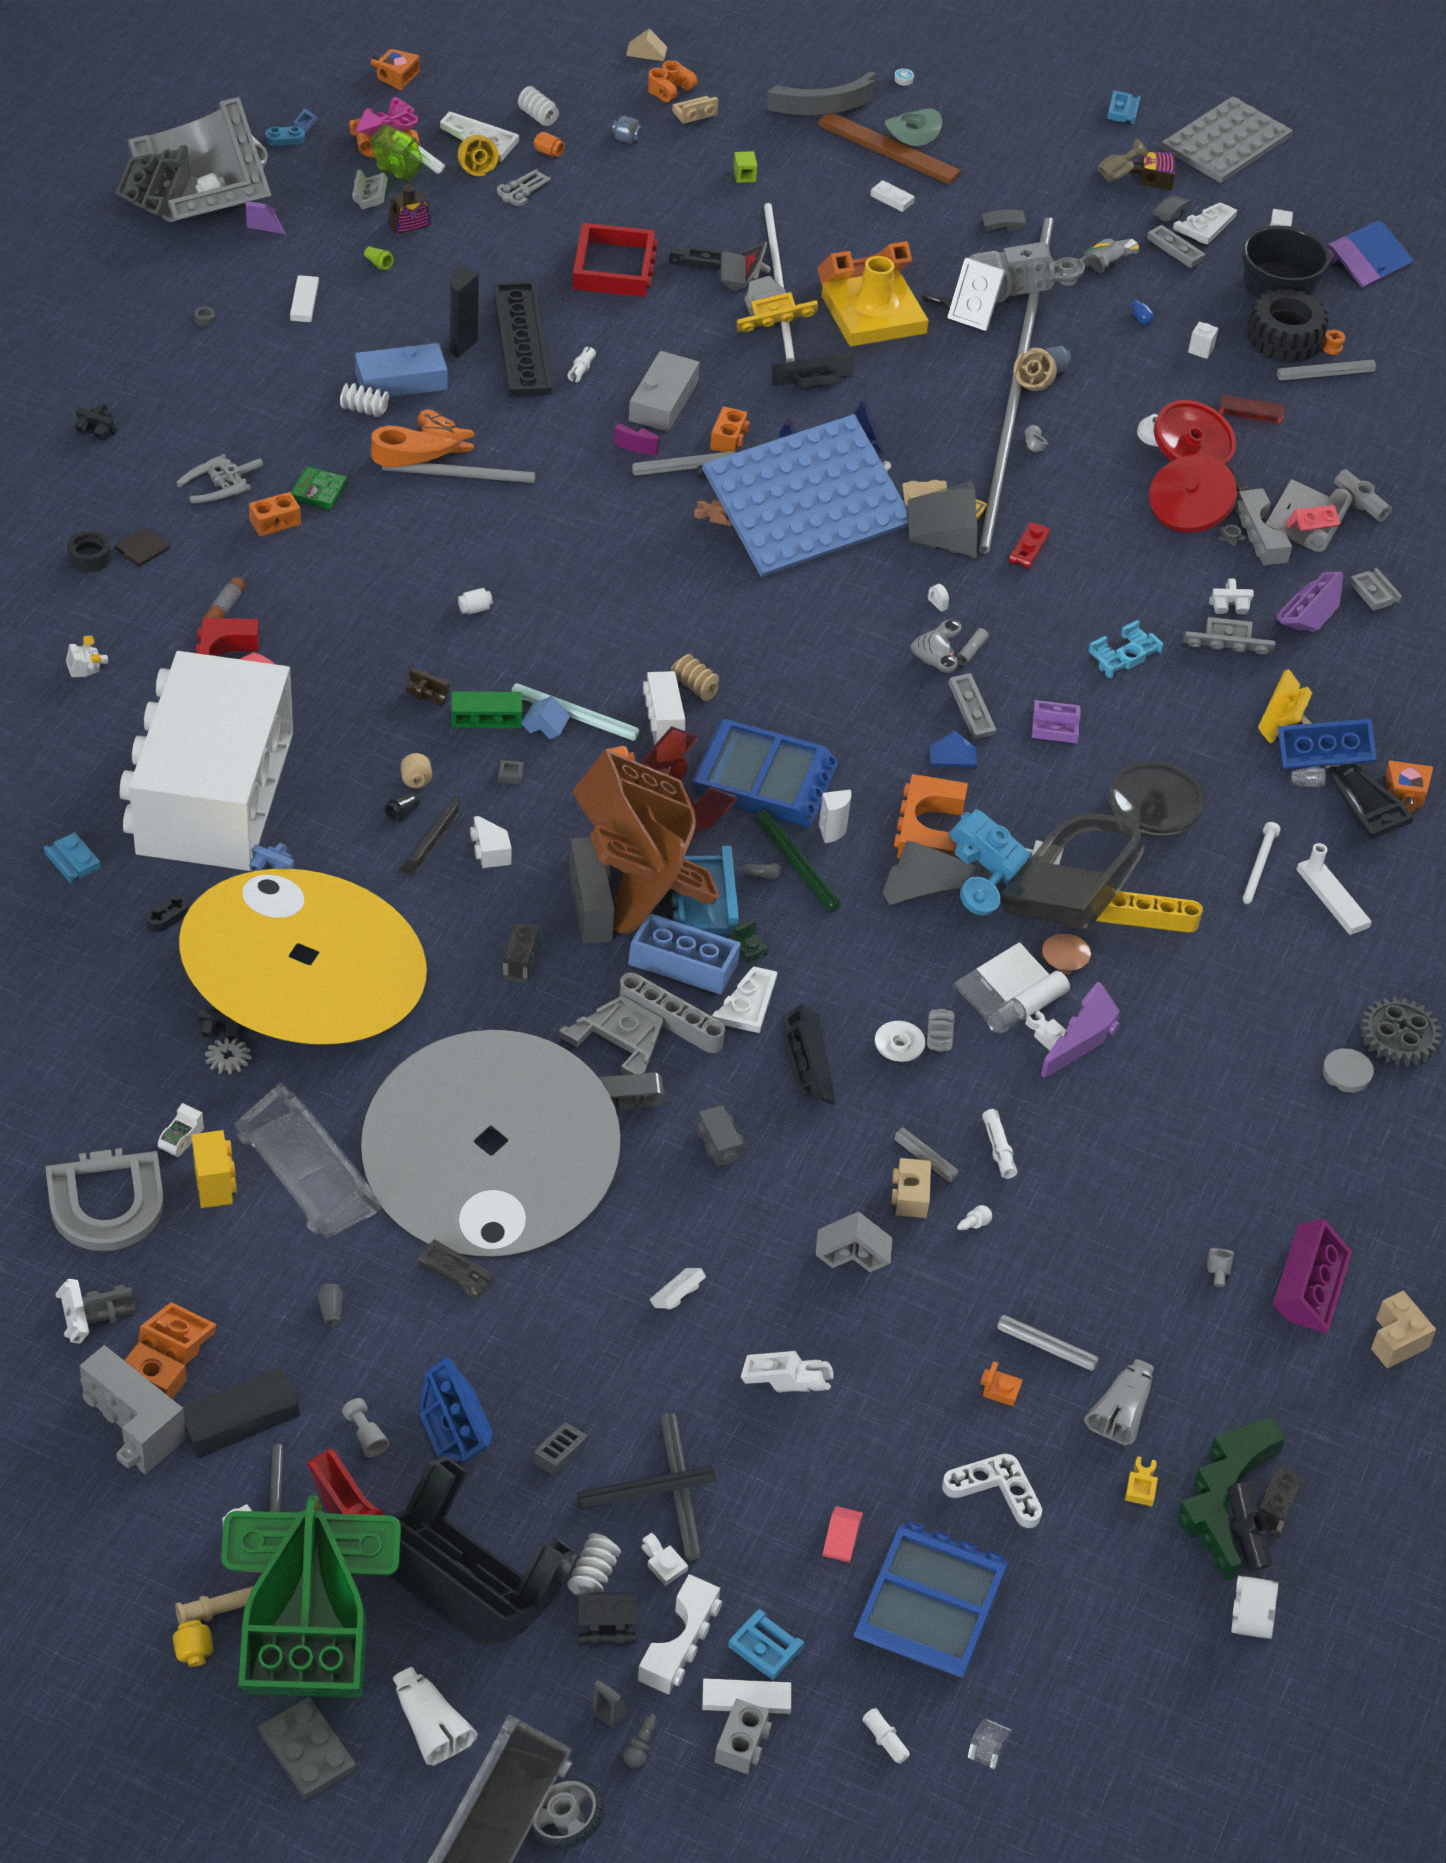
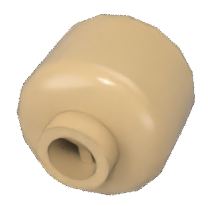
(416, 770)

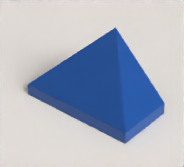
(953, 752)

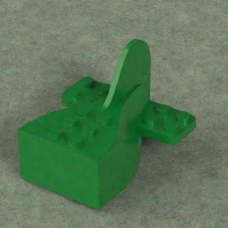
(305, 1611)

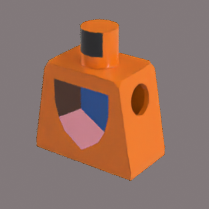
(396, 67)
(1408, 782)

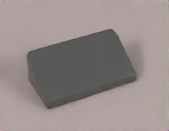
(733, 270)

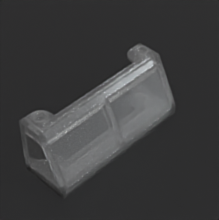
(308, 1162)

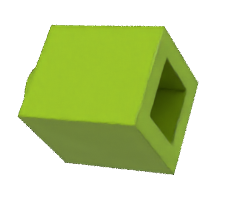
(745, 167)

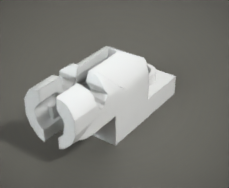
(787, 1372)

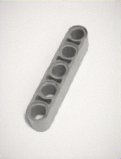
(678, 1015)

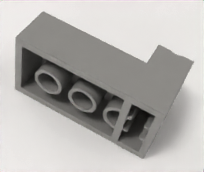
(148, 1417)

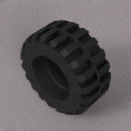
(1287, 325)

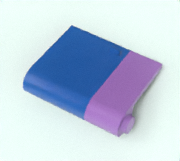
(1369, 253)

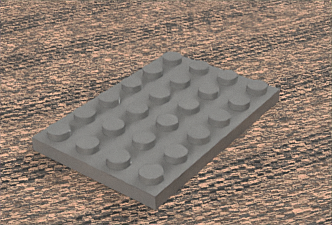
(1227, 139)

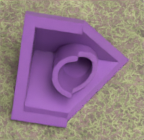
(262, 217)

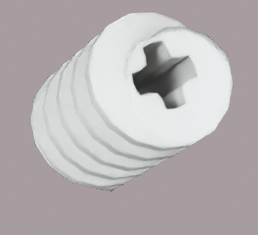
(538, 106)
(364, 401)
(594, 1565)

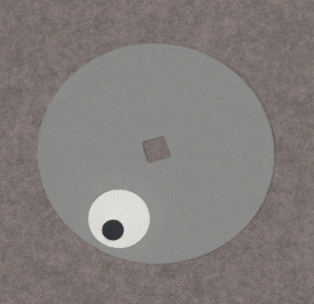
(535, 1186)

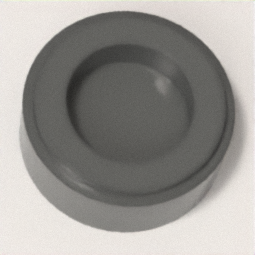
(204, 316)

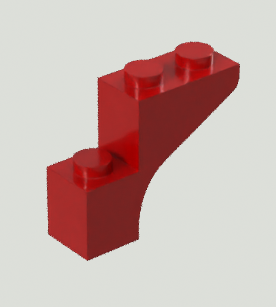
(338, 1487)

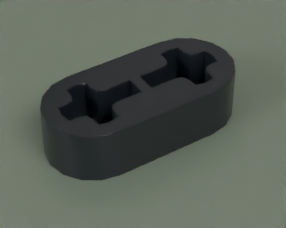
(167, 913)

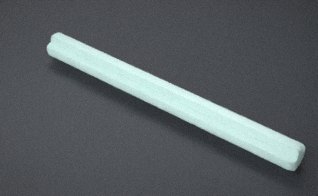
(582, 714)

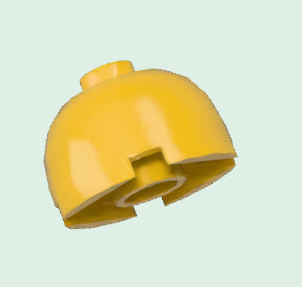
(477, 155)

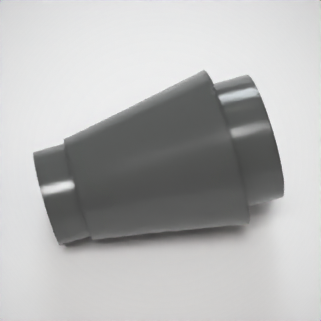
(330, 1302)

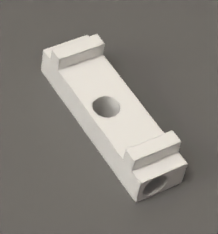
(74, 1311)

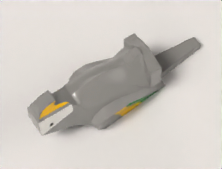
(1108, 252)

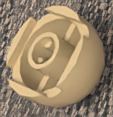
(1035, 369)

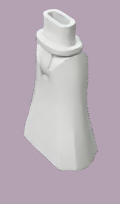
(435, 1723)

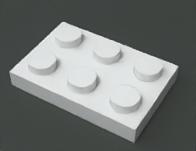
(976, 294)

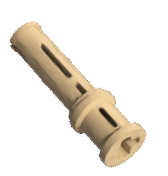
(205, 1608)

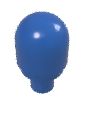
(1142, 313)

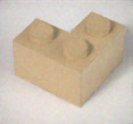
(1403, 1332)

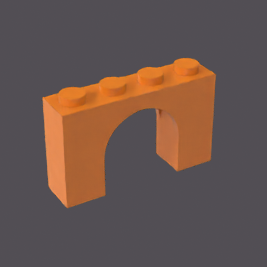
(841, 266)
(924, 796)

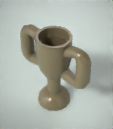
(1119, 165)

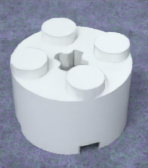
(1254, 1607)

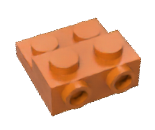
(176, 1333)

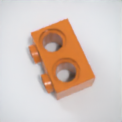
(729, 430)
(274, 514)

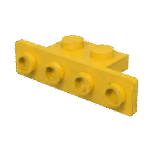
(774, 310)
(1285, 706)

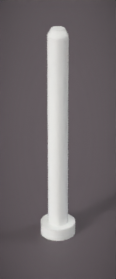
(1271, 831)

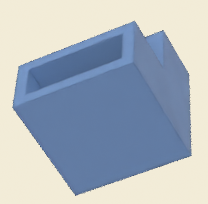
(546, 716)

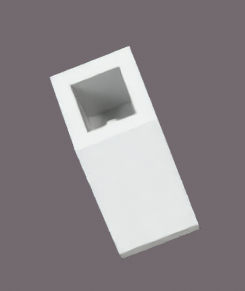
(491, 843)

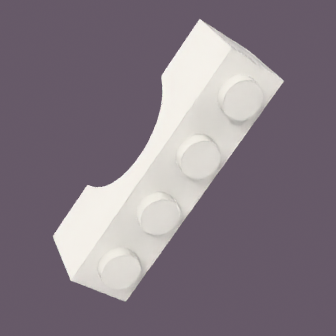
(665, 1662)

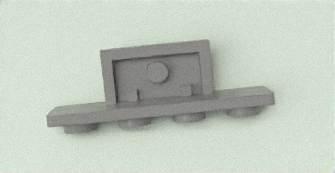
(1228, 634)

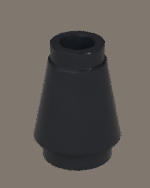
(400, 807)

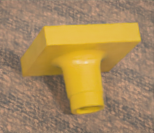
(874, 305)

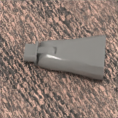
(1122, 1406)

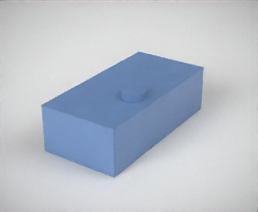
(402, 370)
(684, 953)

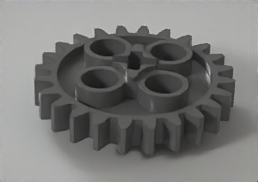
(1400, 1031)

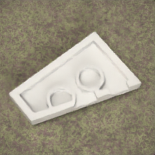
(1208, 224)
(749, 1002)

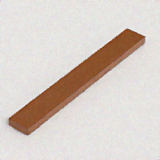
(889, 148)

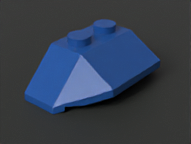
(453, 1414)

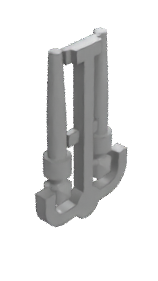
(524, 189)

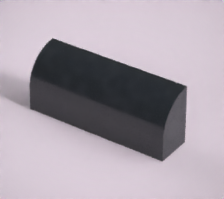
(463, 310)
(240, 1412)

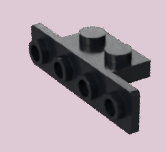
(812, 372)

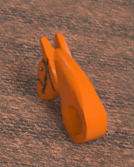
(403, 447)

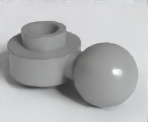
(1034, 439)

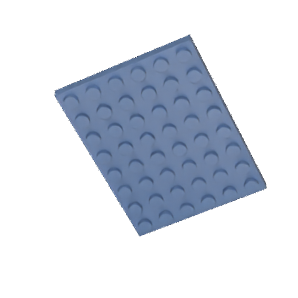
(807, 495)

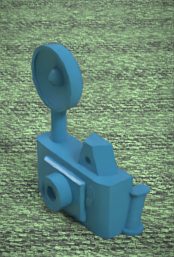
(992, 846)

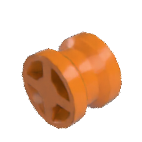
(1333, 342)

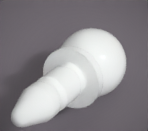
(976, 1218)

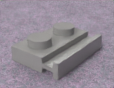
(1375, 589)

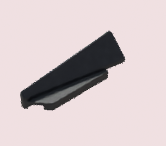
(808, 1054)

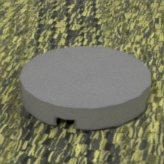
(1348, 1070)

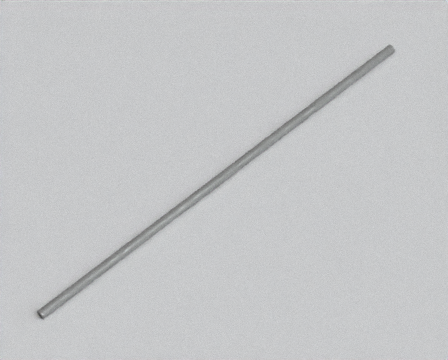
(1011, 410)

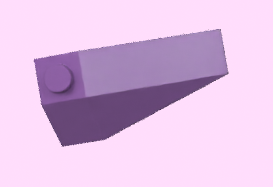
(1086, 1032)

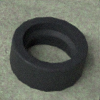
(86, 539)

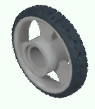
(567, 1816)

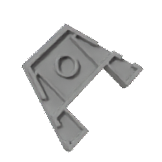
(624, 1025)

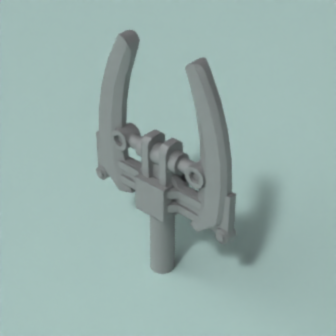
(229, 474)

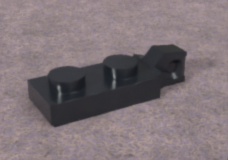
(696, 257)

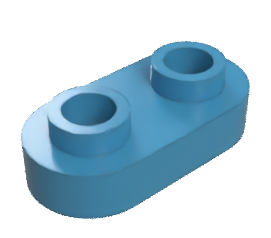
(285, 136)

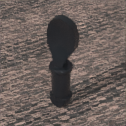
(928, 297)

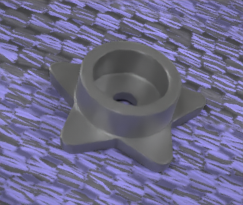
(1231, 534)

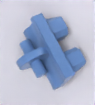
(270, 858)

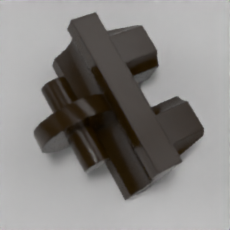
(428, 686)

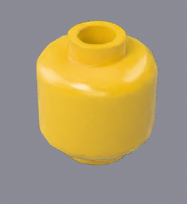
(193, 1643)

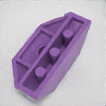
(1313, 603)

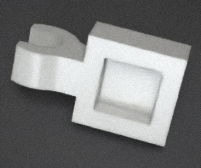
(663, 1563)

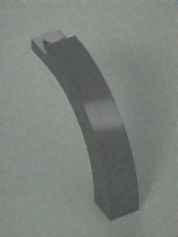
(822, 101)

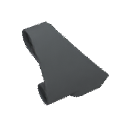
(923, 873)

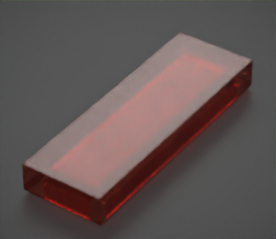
(1251, 409)

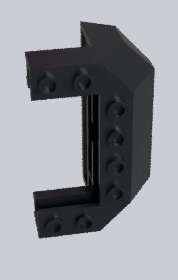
(461, 1575)

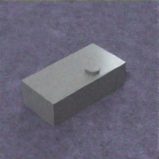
(664, 391)

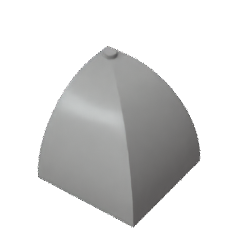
(216, 145)

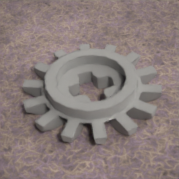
(231, 1063)

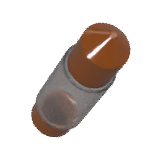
(226, 598)

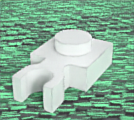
(1045, 1031)

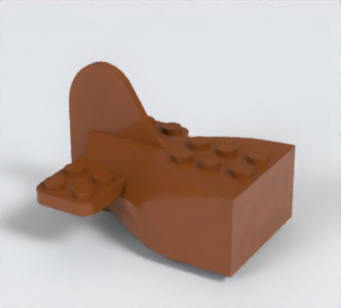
(644, 831)

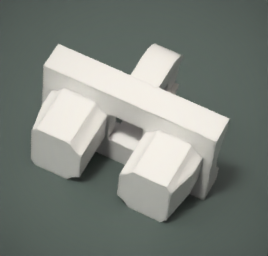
(1231, 596)

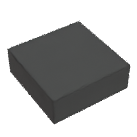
(510, 772)

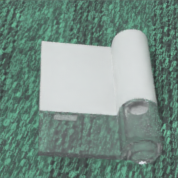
(1011, 988)

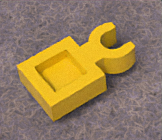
(1142, 1484)

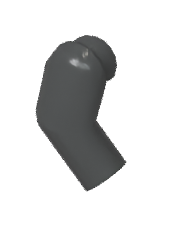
(765, 871)

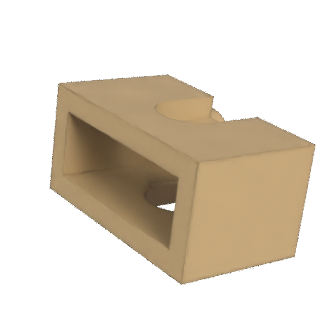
(912, 1189)

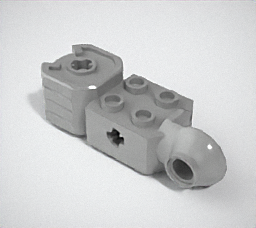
(1030, 269)

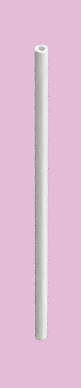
(778, 277)

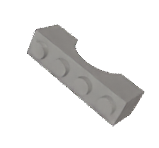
(1269, 544)

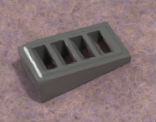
(553, 1465)
(608, 1705)

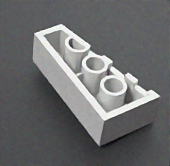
(663, 703)

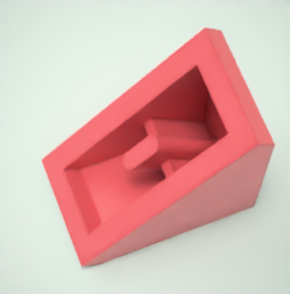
(842, 1534)

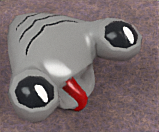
(935, 648)

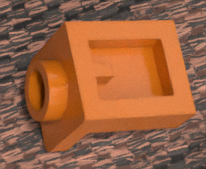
(1000, 1386)

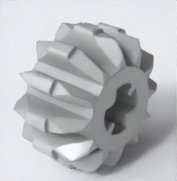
(940, 1030)

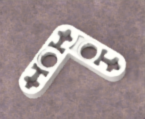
(997, 1477)

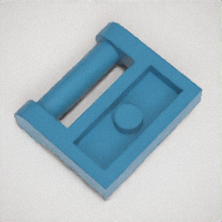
(760, 1649)

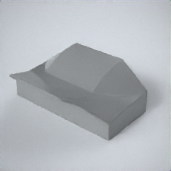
(760, 289)

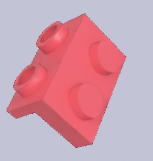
(1313, 518)

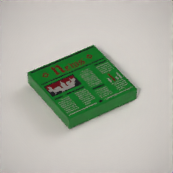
(319, 487)

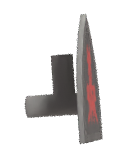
(753, 262)

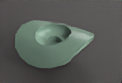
(915, 127)

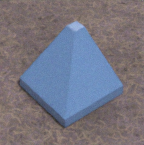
(305, 120)

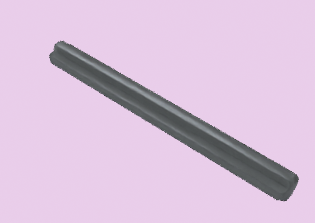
(682, 1496)

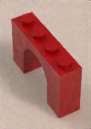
(227, 635)

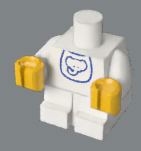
(84, 659)

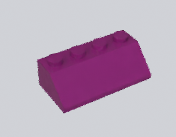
(1313, 1276)

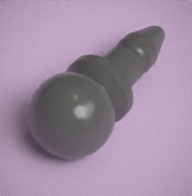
(635, 1755)

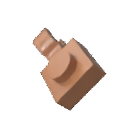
(714, 511)

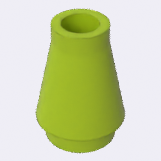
(380, 258)

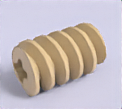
(696, 677)

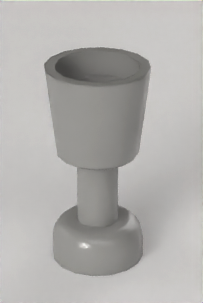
(369, 1435)

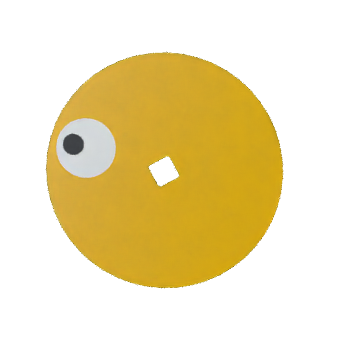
(358, 985)

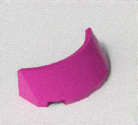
(399, 116)

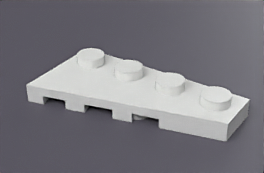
(464, 127)

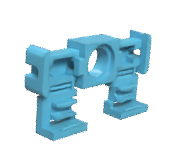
(1139, 646)

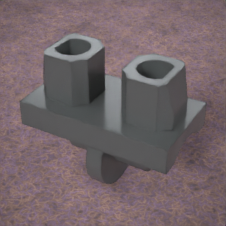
(108, 1305)

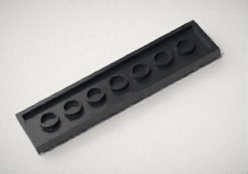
(522, 338)

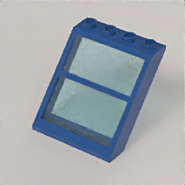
(766, 771)
(932, 1598)

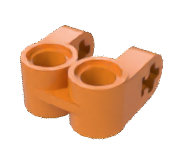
(664, 80)

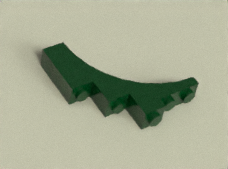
(1232, 1457)

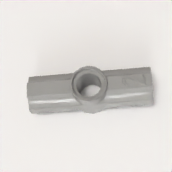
(1363, 495)

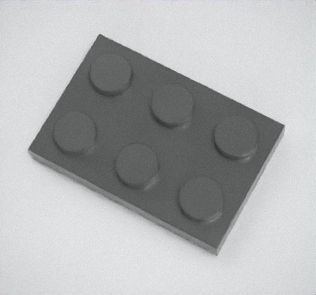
(307, 1748)

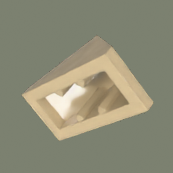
(647, 46)

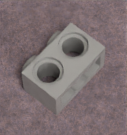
(739, 1735)

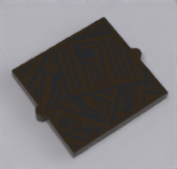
(142, 547)

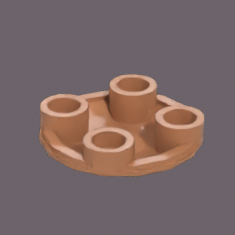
(1066, 952)

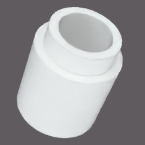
(475, 601)

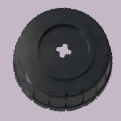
(1283, 260)

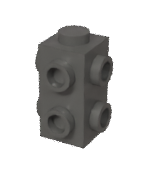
(719, 1135)

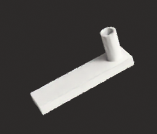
(1332, 892)

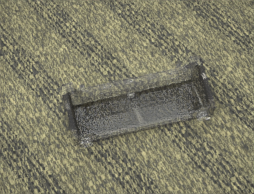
(504, 1796)

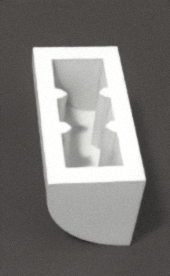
(834, 814)

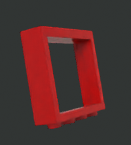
(612, 282)

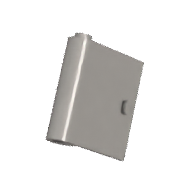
(1300, 496)

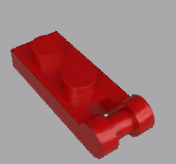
(1030, 545)

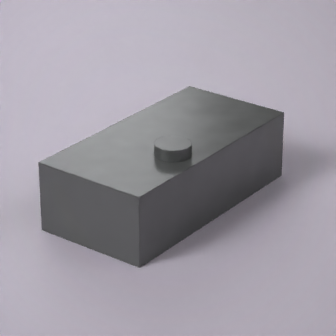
(591, 891)

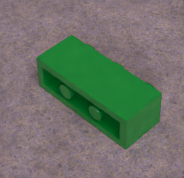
(486, 709)

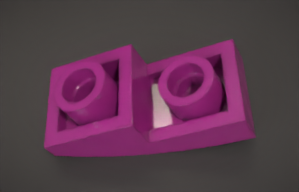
(639, 442)

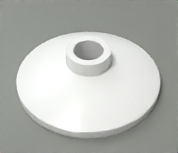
(900, 1041)

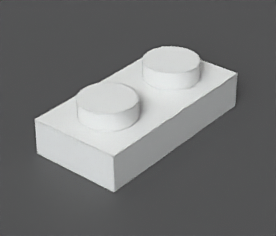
(892, 196)
(681, 1285)

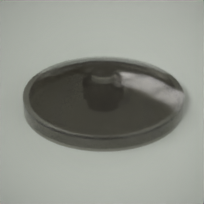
(1157, 798)

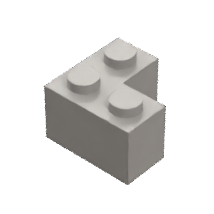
(855, 1240)

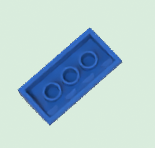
(1326, 743)

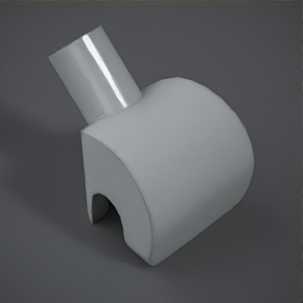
(1220, 1263)

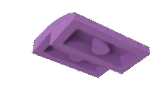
(1056, 721)

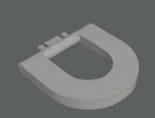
(113, 1233)

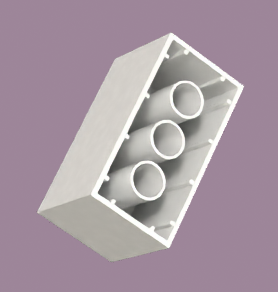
(208, 760)

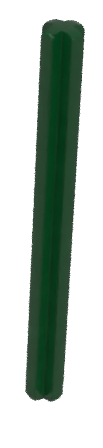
(798, 860)

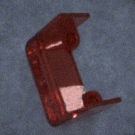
(669, 759)

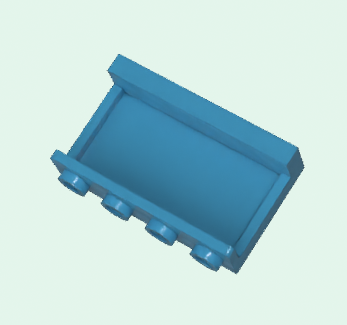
(723, 914)

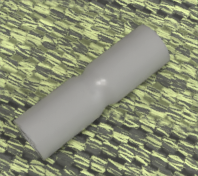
(972, 646)

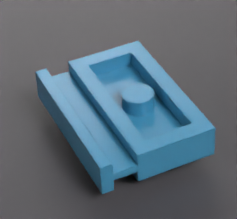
(1123, 107)
(72, 857)

